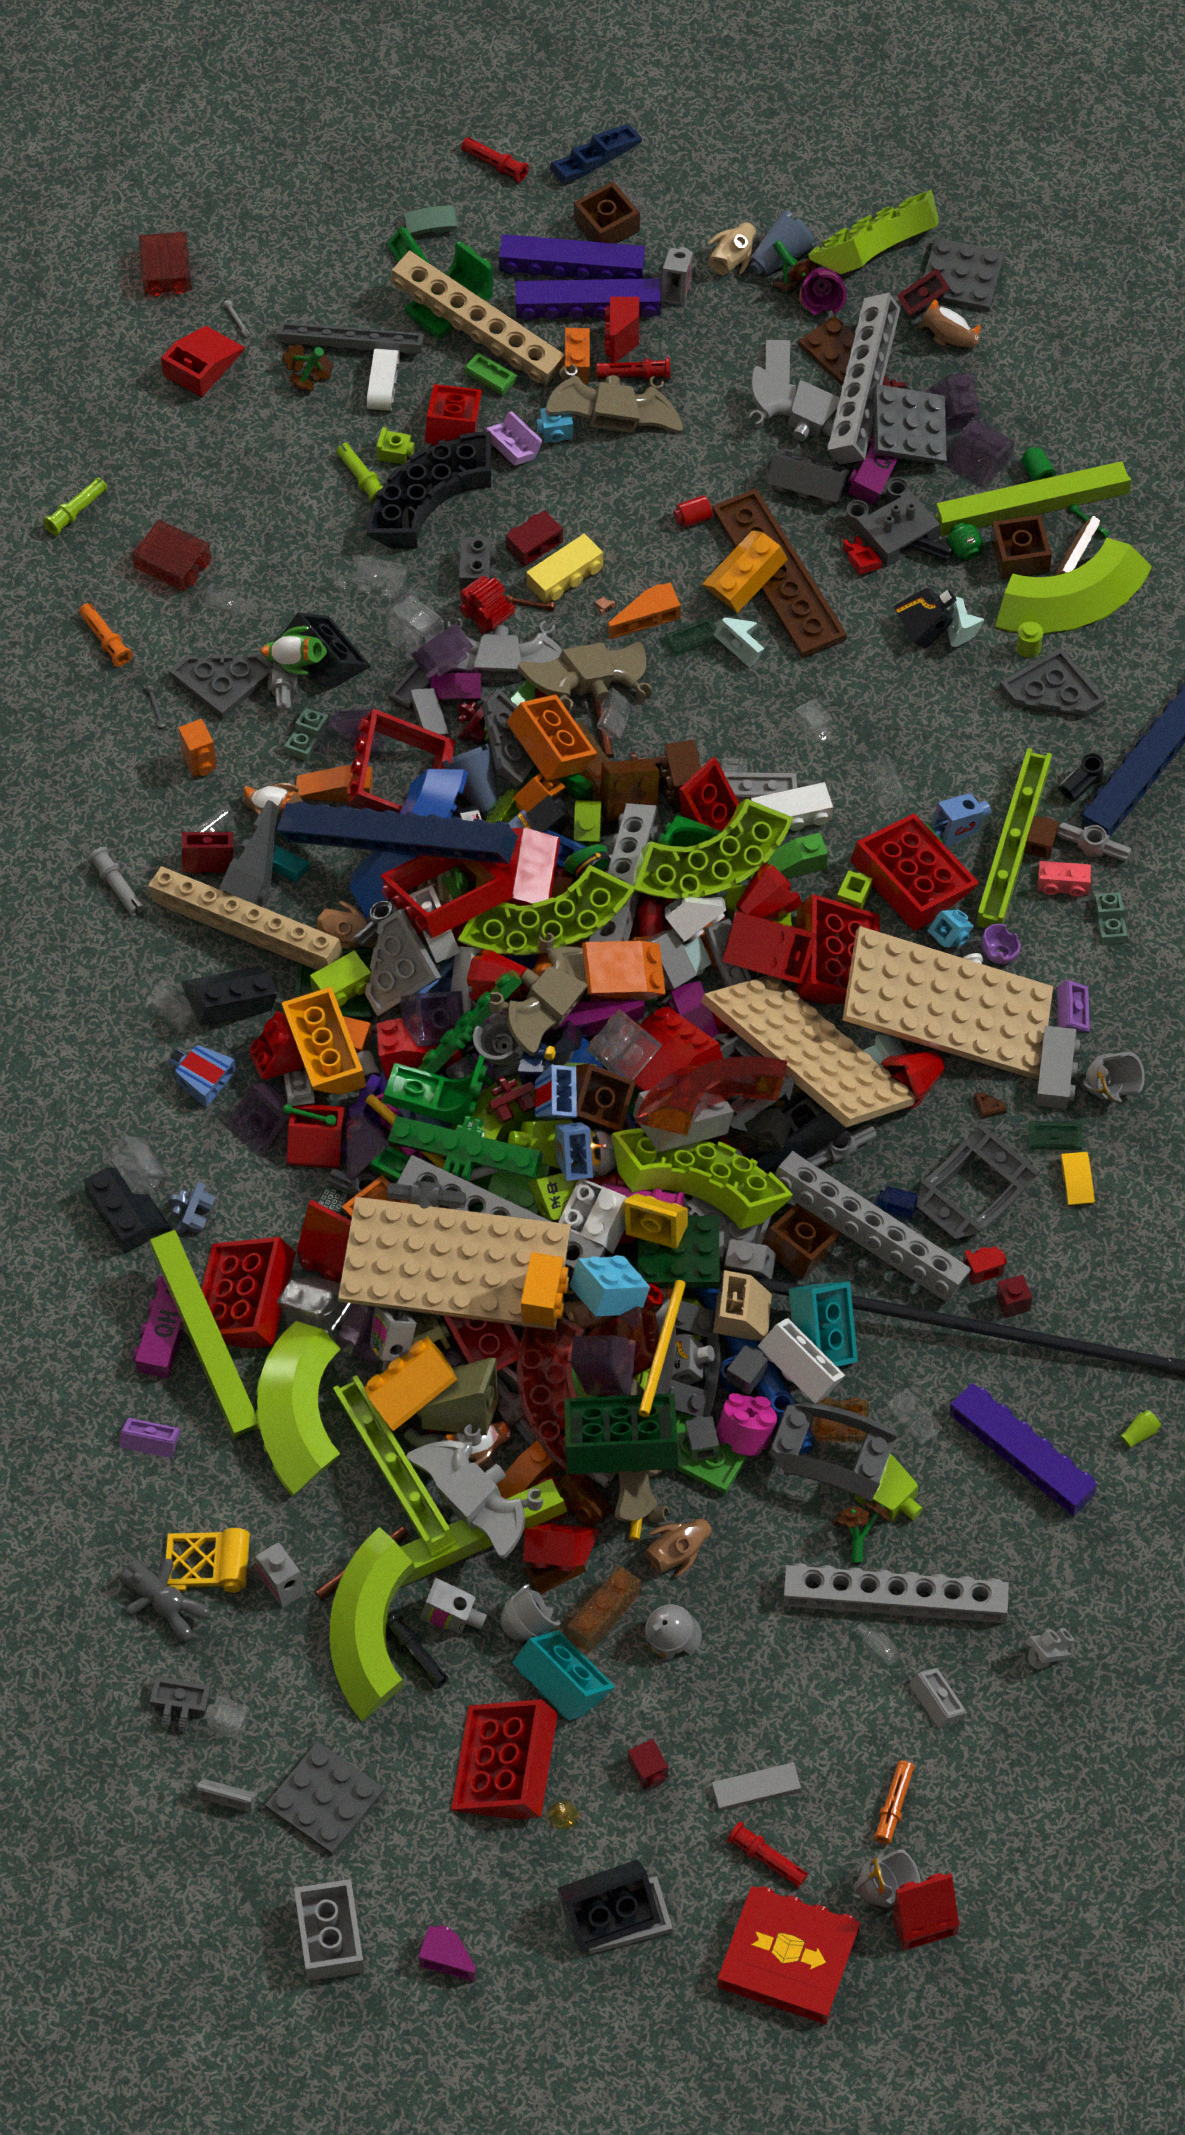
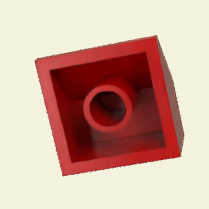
(558, 1545)

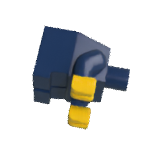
(533, 1066)

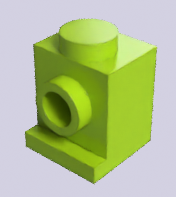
(394, 447)
(855, 889)

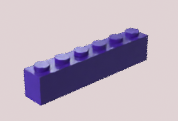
(570, 258)
(583, 297)
(1023, 1448)

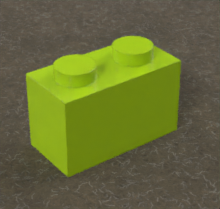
(346, 976)

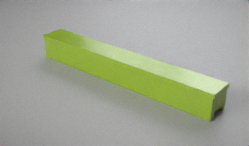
(1034, 497)
(1014, 839)
(204, 1333)
(395, 1467)
(475, 1540)

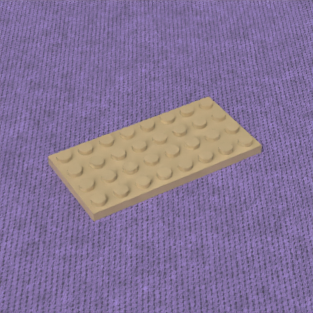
(947, 1002)
(816, 1052)
(444, 1260)

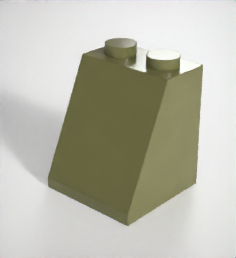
(466, 1401)

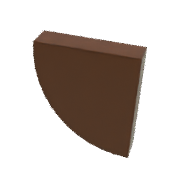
(989, 1106)

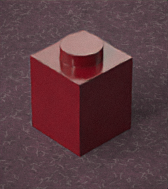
(1014, 1296)
(648, 1764)

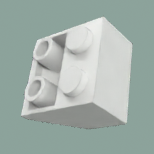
(693, 914)
(596, 1214)

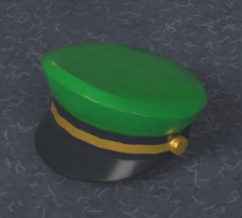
(592, 855)

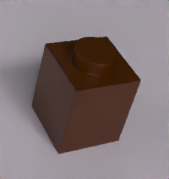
(1042, 837)

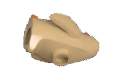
(732, 248)

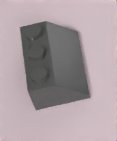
(808, 476)

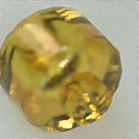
(564, 1814)

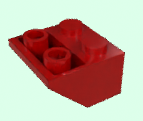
(622, 328)
(275, 1049)
(313, 1141)

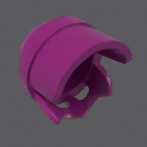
(824, 297)

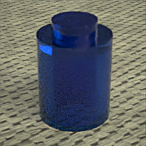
(898, 1202)

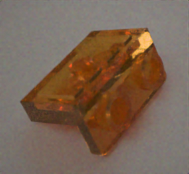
(834, 1431)

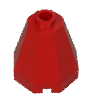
(768, 894)
(485, 971)
(916, 1071)

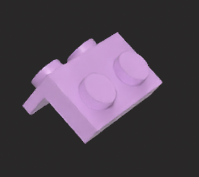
(515, 439)

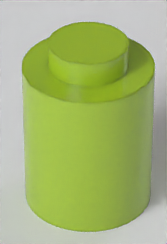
(1029, 639)

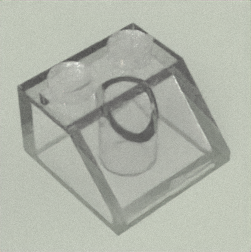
(313, 1302)

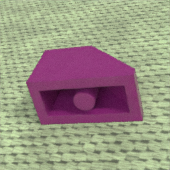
(457, 686)
(446, 1954)

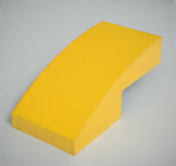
(1077, 1178)

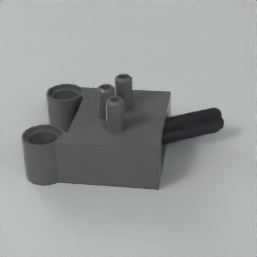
(897, 527)

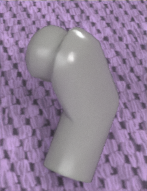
(419, 1440)

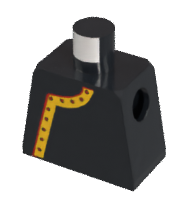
(926, 615)

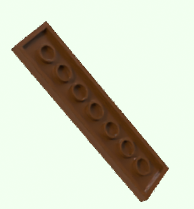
(791, 589)

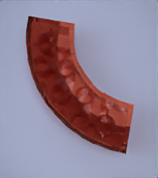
(545, 1382)

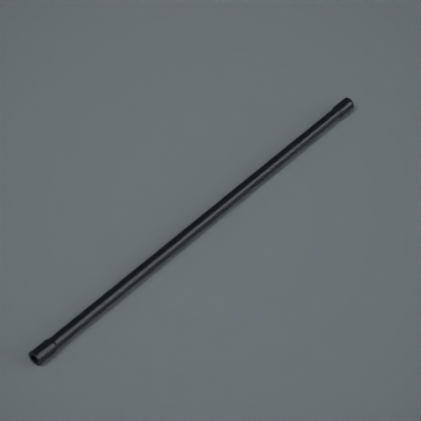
(1170, 1365)

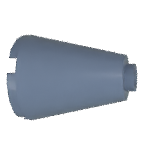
(793, 235)
(481, 782)

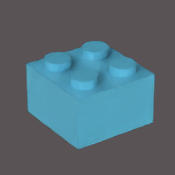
(608, 1285)

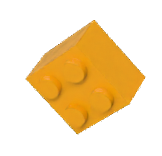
(544, 1289)

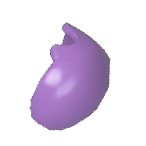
(996, 938)

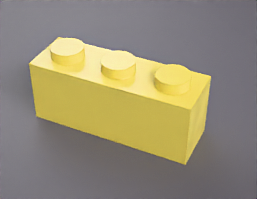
(565, 569)

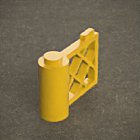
(229, 1561)

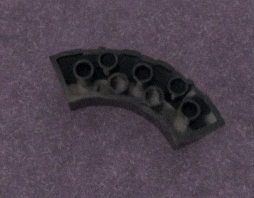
(424, 484)

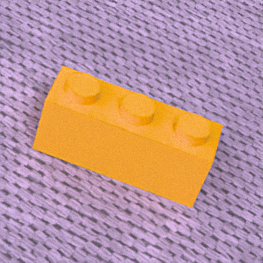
(746, 570)
(410, 1382)

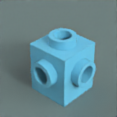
(555, 427)
(951, 928)

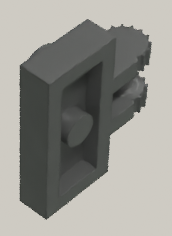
(179, 1696)

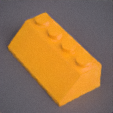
(324, 1042)

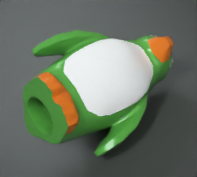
(294, 650)

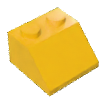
(655, 1220)

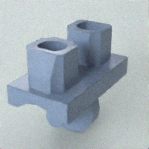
(197, 1199)

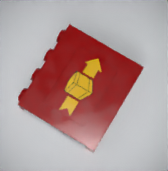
(788, 1954)

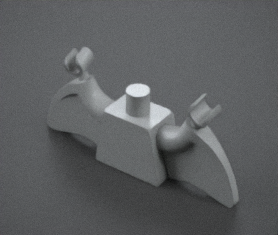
(808, 410)
(501, 653)
(474, 1492)

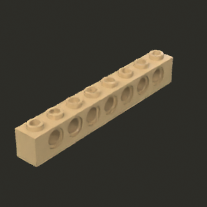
(473, 307)
(244, 919)

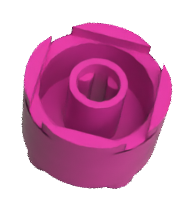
(746, 1424)

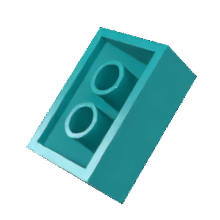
(826, 1319)
(562, 1674)

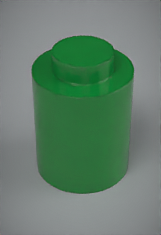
(1037, 464)

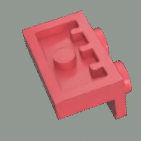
(1064, 878)

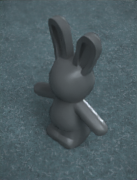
(164, 1599)

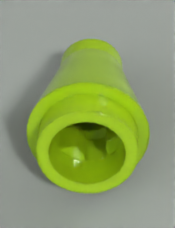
(1141, 1428)

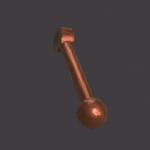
(548, 606)

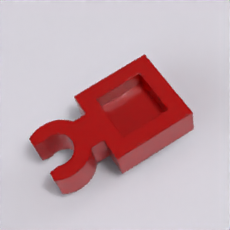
(860, 557)

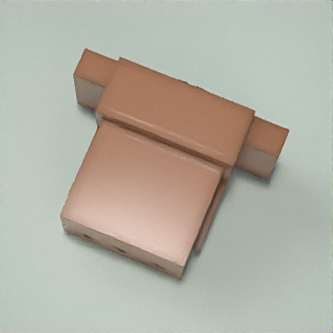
(604, 605)

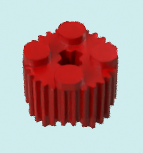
(486, 603)

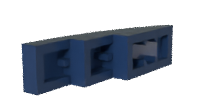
(595, 154)

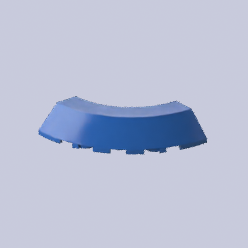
(428, 794)

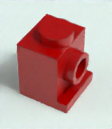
(985, 1264)

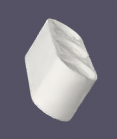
(382, 379)

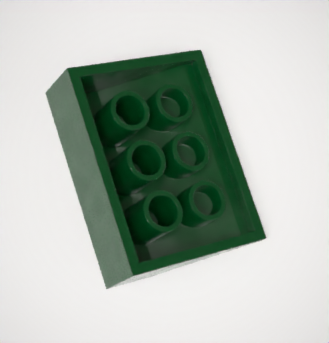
(613, 1437)

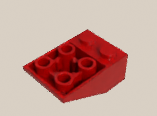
(200, 359)
(769, 947)
(925, 1911)

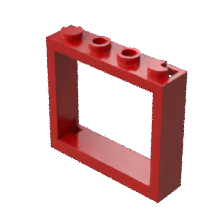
(398, 729)
(423, 868)

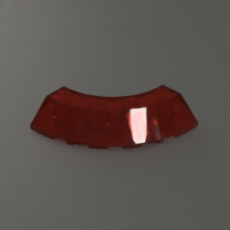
(684, 1093)

